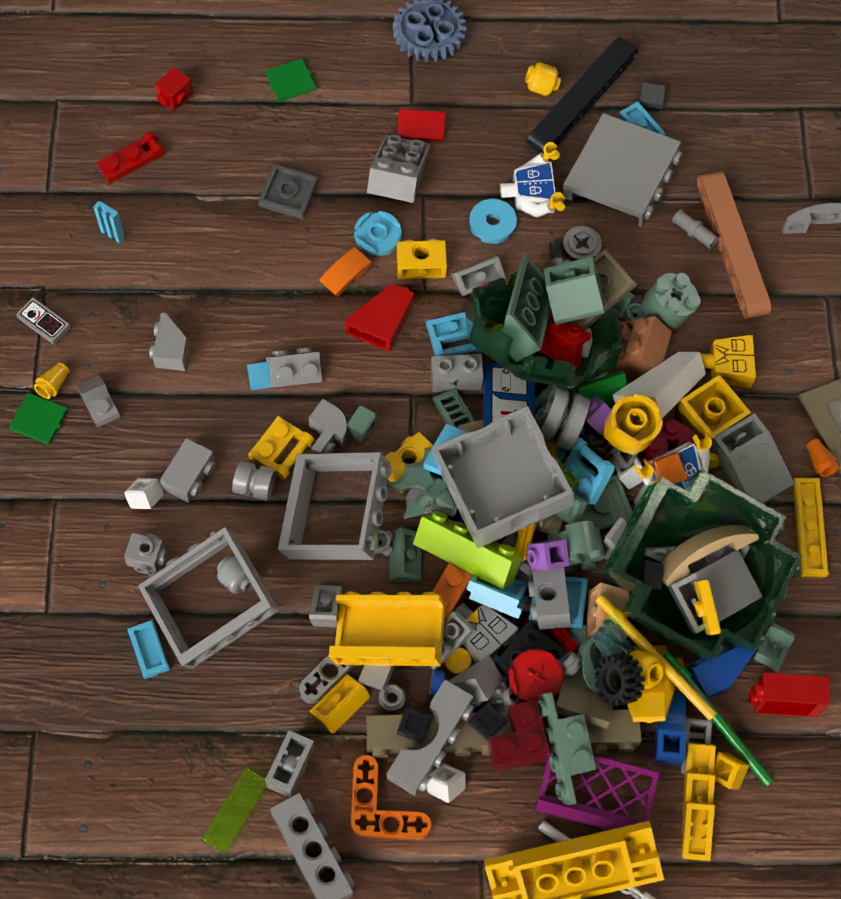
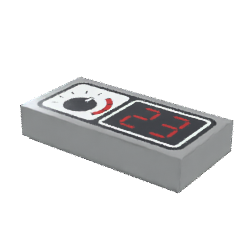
(43, 321)

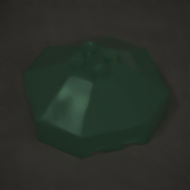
(485, 329)

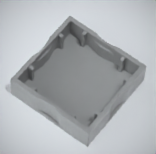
(503, 477)

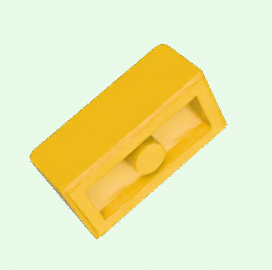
(340, 703)

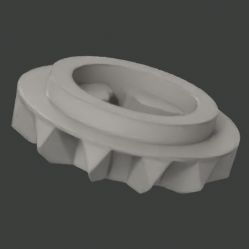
(582, 234)

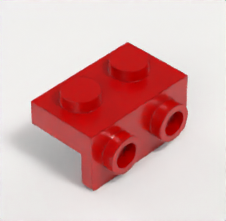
(564, 342)

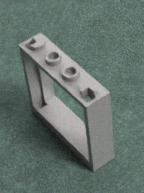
(299, 500)
(228, 633)

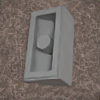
(478, 274)

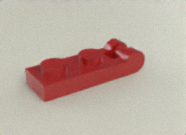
(131, 158)

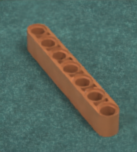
(733, 245)

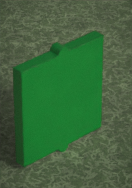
(290, 80)
(38, 418)

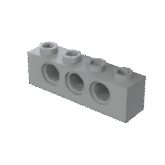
(285, 816)

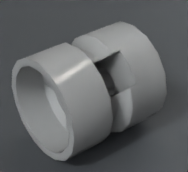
(255, 481)

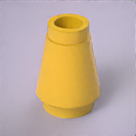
(51, 381)

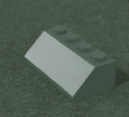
(527, 311)

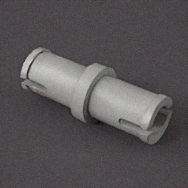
(695, 229)

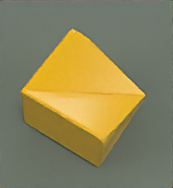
(729, 770)

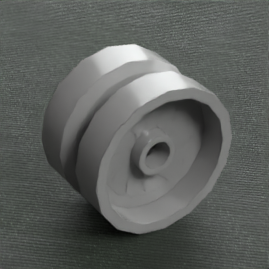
(563, 417)

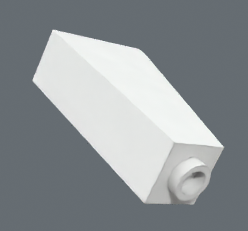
(667, 381)

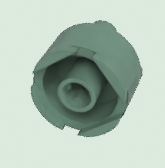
(671, 300)
(583, 545)

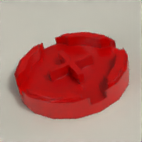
(535, 674)

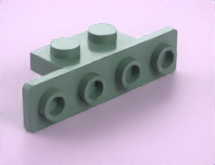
(568, 746)

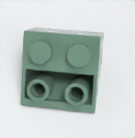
(574, 290)

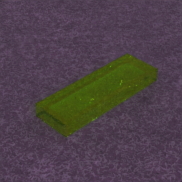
(235, 811)

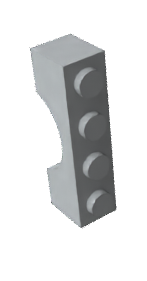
(413, 766)

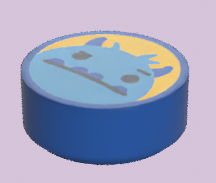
(436, 681)

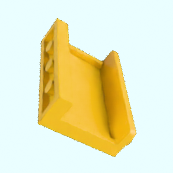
(389, 629)

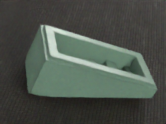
(446, 416)

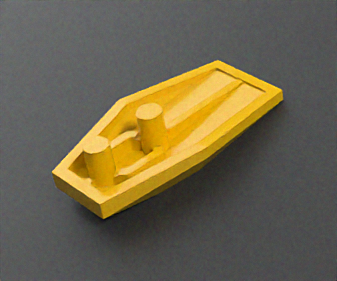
(655, 701)

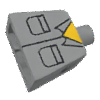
(490, 634)

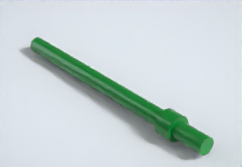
(723, 726)

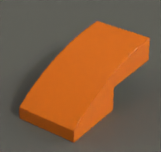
(345, 270)

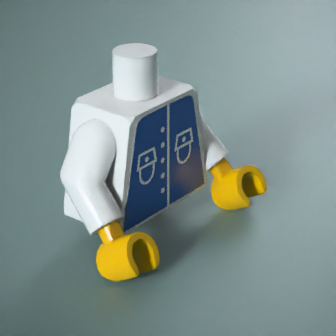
(534, 185)
(692, 459)

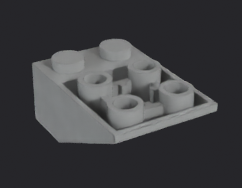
(398, 168)
(752, 459)
(730, 586)

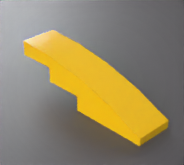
(698, 801)

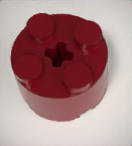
(670, 437)

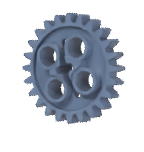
(419, 34)

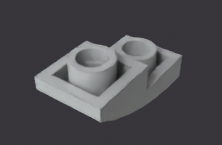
(454, 635)

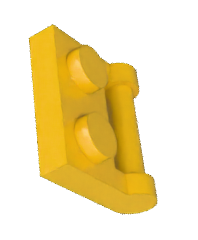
(275, 442)

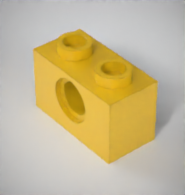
(413, 268)
(411, 448)

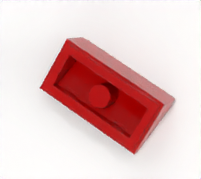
(421, 125)

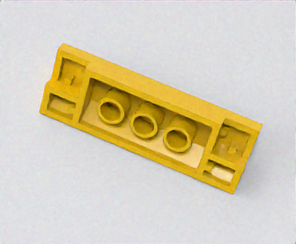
(578, 866)

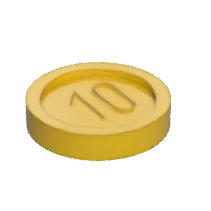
(458, 661)

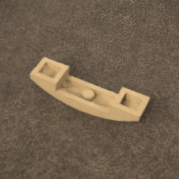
(702, 545)

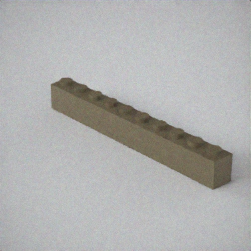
(383, 736)

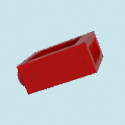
(790, 695)

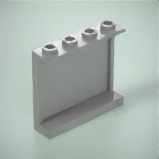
(624, 167)

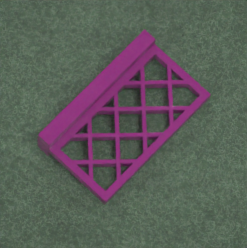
(594, 816)

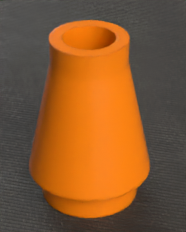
(822, 459)

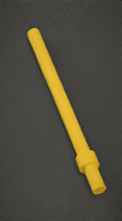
(620, 619)

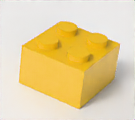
(712, 409)

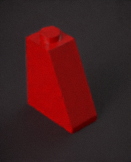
(381, 317)

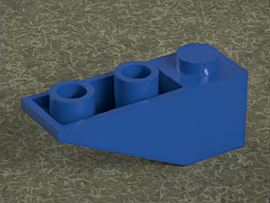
(717, 675)
(671, 734)

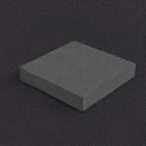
(288, 191)

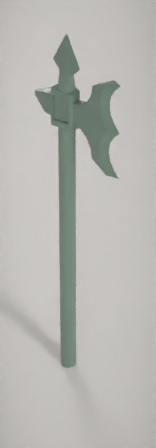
(436, 490)

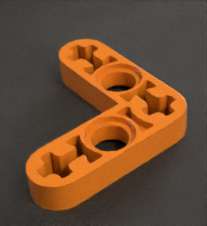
(370, 810)

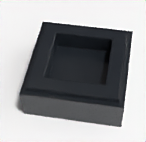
(487, 721)
(414, 725)

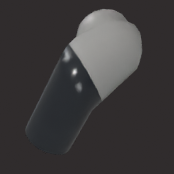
(556, 253)

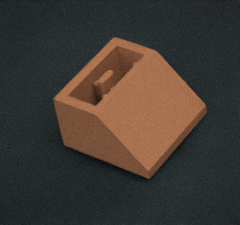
(643, 345)

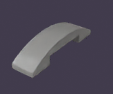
(816, 214)

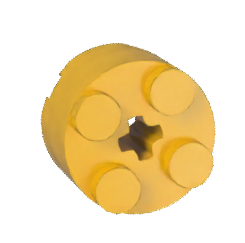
(632, 424)

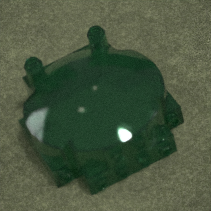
(671, 516)

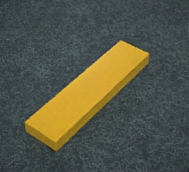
(810, 527)

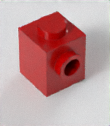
(173, 89)

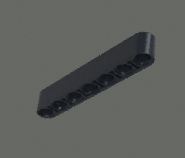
(583, 95)

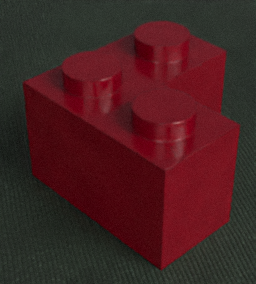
(525, 744)

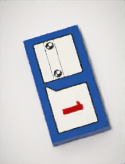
(504, 393)

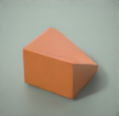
(670, 468)

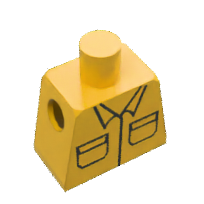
(732, 360)

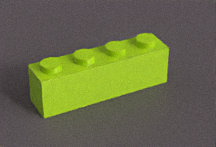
(454, 544)

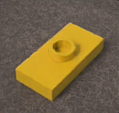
(706, 608)

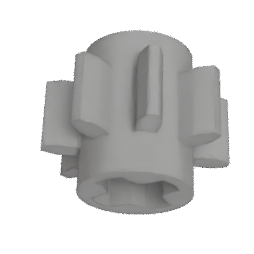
(503, 698)

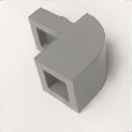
(331, 426)

